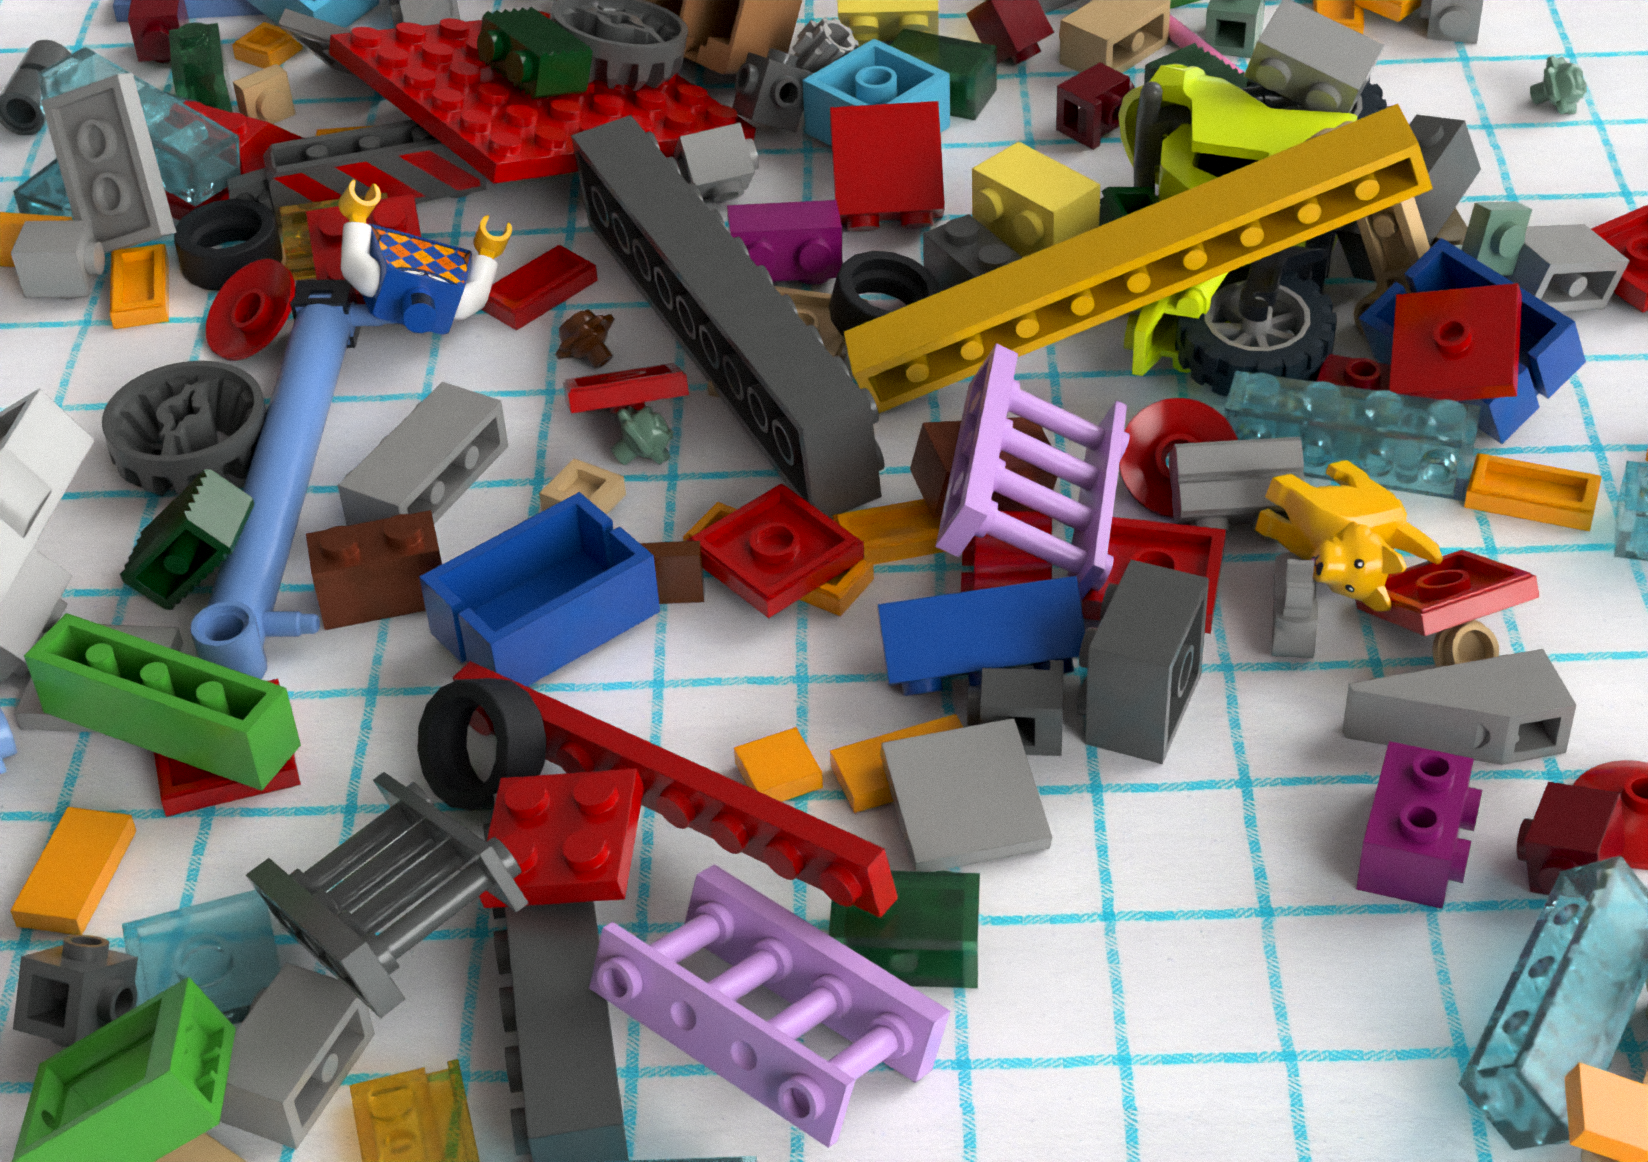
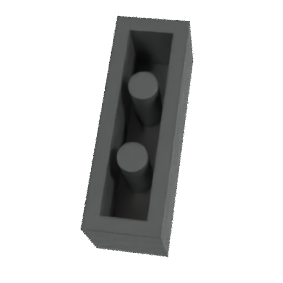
(1451, 169)

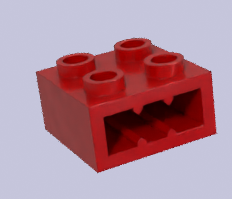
(887, 164)

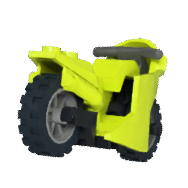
(1191, 131)

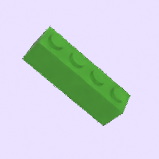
(164, 700)

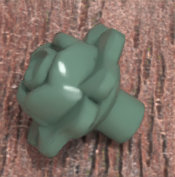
(1561, 85)
(643, 435)

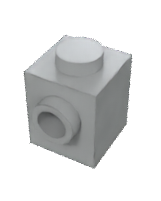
(1452, 19)
(717, 161)
(57, 258)

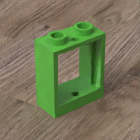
(132, 1084)

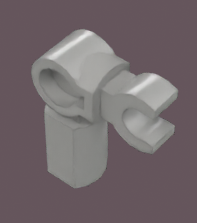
(1294, 607)

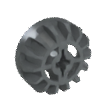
(629, 39)
(168, 420)

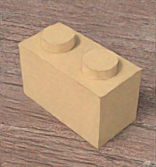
(1113, 33)

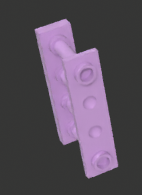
(980, 472)
(794, 960)

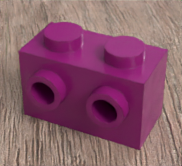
(791, 238)
(1416, 825)

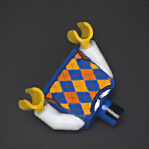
(412, 276)

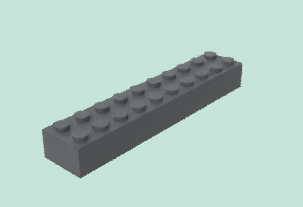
(731, 319)

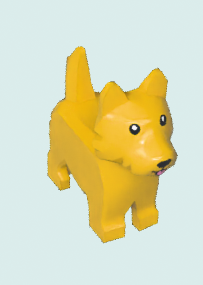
(1346, 531)

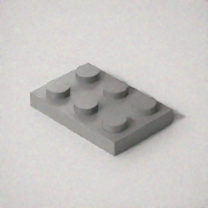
(109, 162)

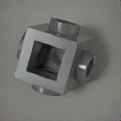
(771, 89)
(74, 989)

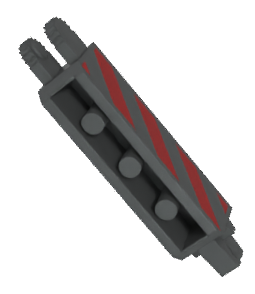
(392, 155)

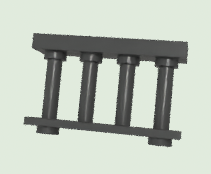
(348, 941)

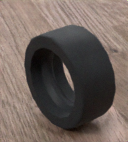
(223, 223)
(877, 273)
(444, 740)

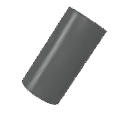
(21, 96)

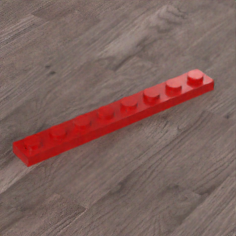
(730, 813)

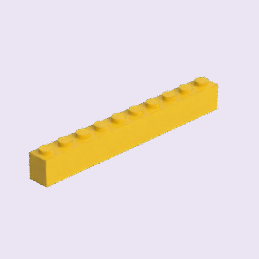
(1141, 257)

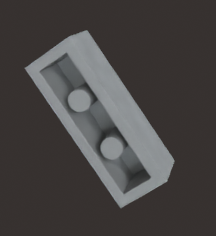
(427, 457)

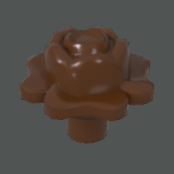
(585, 337)

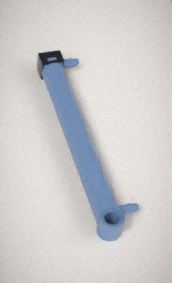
(249, 580)

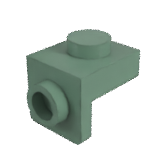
(1497, 234)

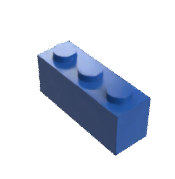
(980, 630)

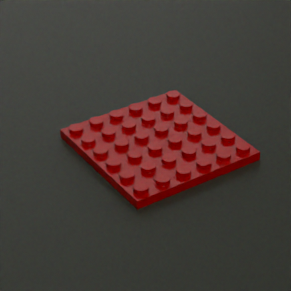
(496, 127)

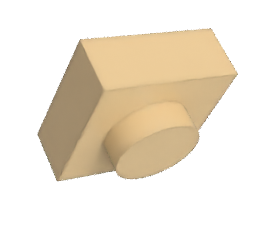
(265, 95)
(596, 484)

